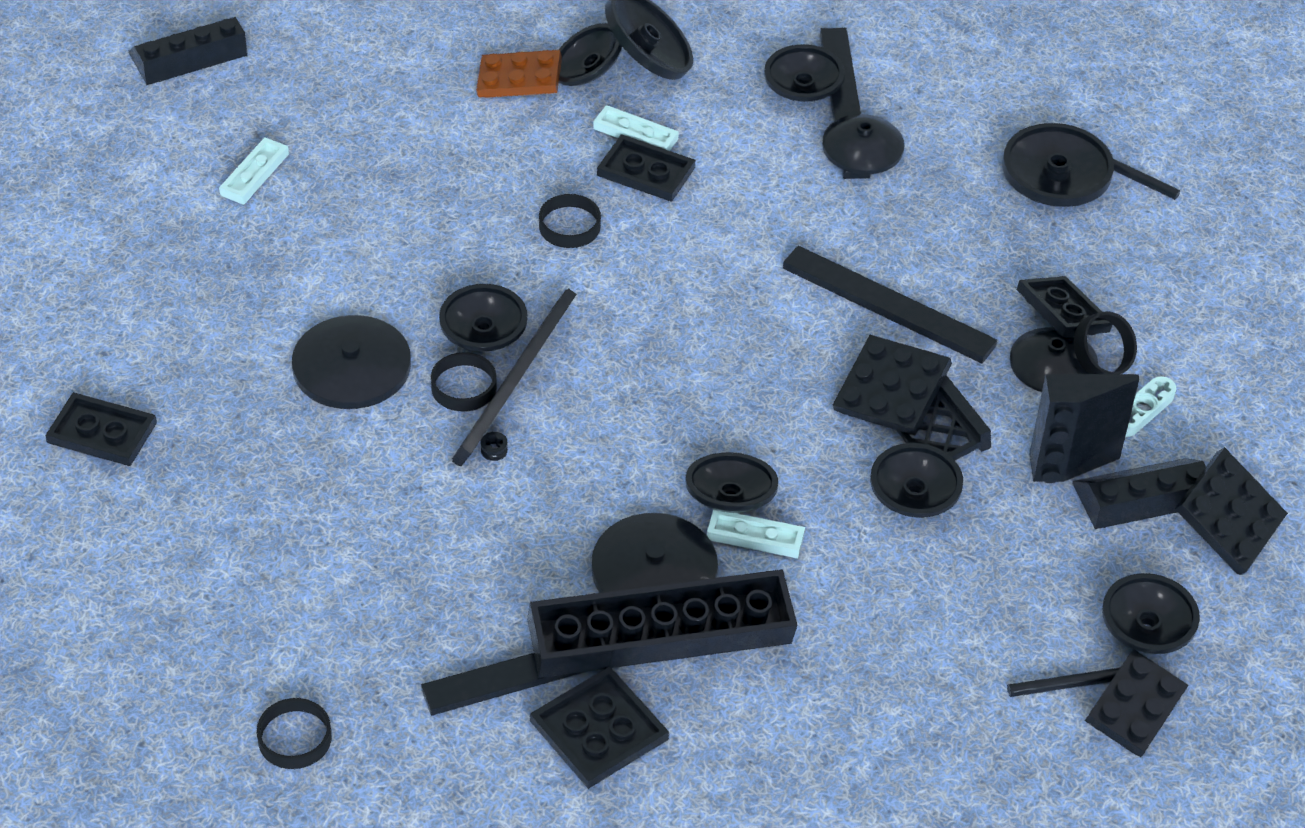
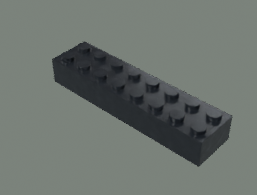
(661, 623)

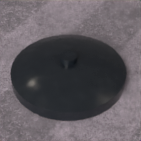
(650, 37)
(1058, 164)
(351, 362)
(652, 552)

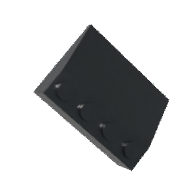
(1080, 424)

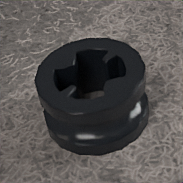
(487, 450)

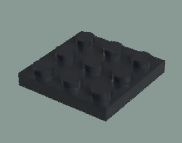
(892, 384)
(1231, 511)
(599, 727)

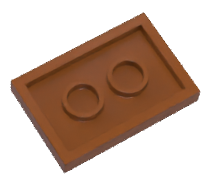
(519, 73)

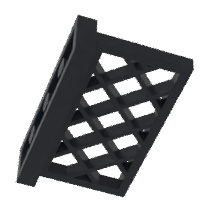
(963, 415)

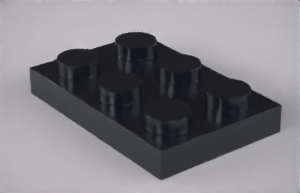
(646, 168)
(1062, 304)
(101, 429)
(1136, 703)

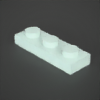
(617, 122)
(254, 171)
(756, 533)

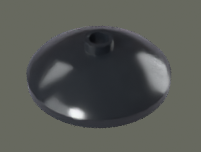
(588, 55)
(804, 72)
(863, 144)
(483, 317)
(1043, 353)
(917, 469)
(731, 482)
(1154, 602)

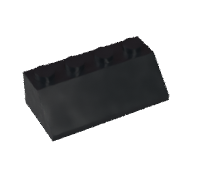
(189, 50)
(1137, 492)

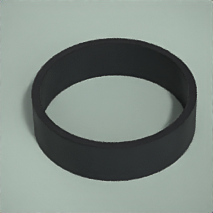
(569, 200)
(1127, 335)
(461, 359)
(291, 705)

